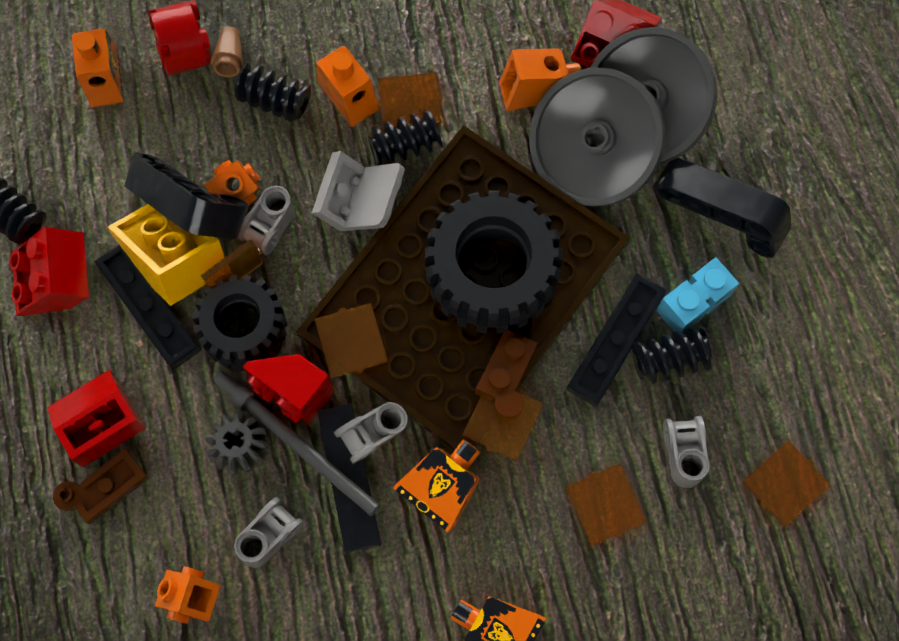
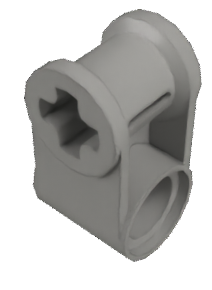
(266, 225)
(368, 434)
(686, 443)
(269, 532)

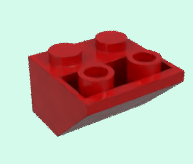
(607, 22)
(49, 272)
(291, 382)
(94, 419)

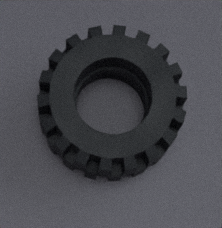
(228, 298)

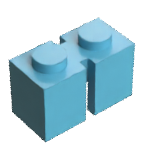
(688, 302)

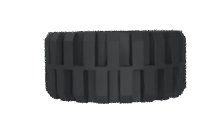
(499, 219)

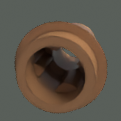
(227, 55)

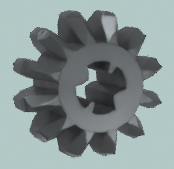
(233, 455)

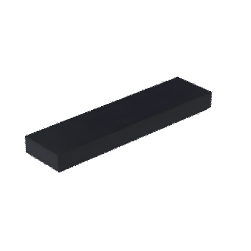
(148, 308)
(616, 340)
(357, 528)

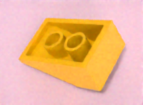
(166, 253)

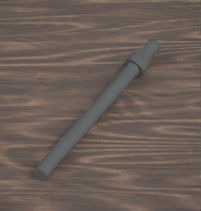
(246, 400)

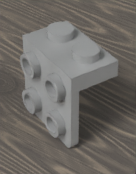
(357, 195)

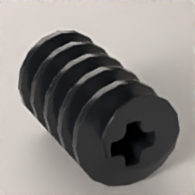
(272, 94)
(404, 137)
(17, 216)
(672, 354)

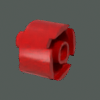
(179, 37)

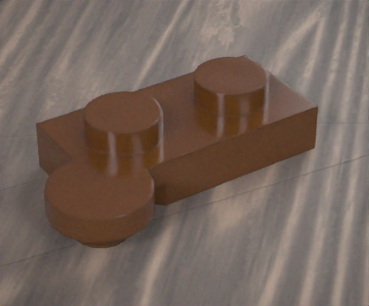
(506, 372)
(101, 488)

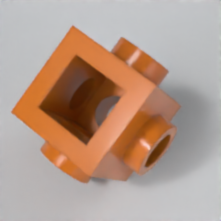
(228, 173)
(187, 595)

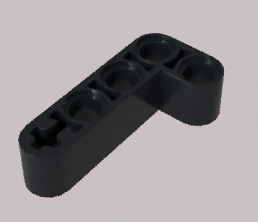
(183, 199)
(729, 202)

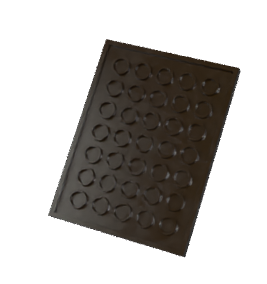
(430, 356)

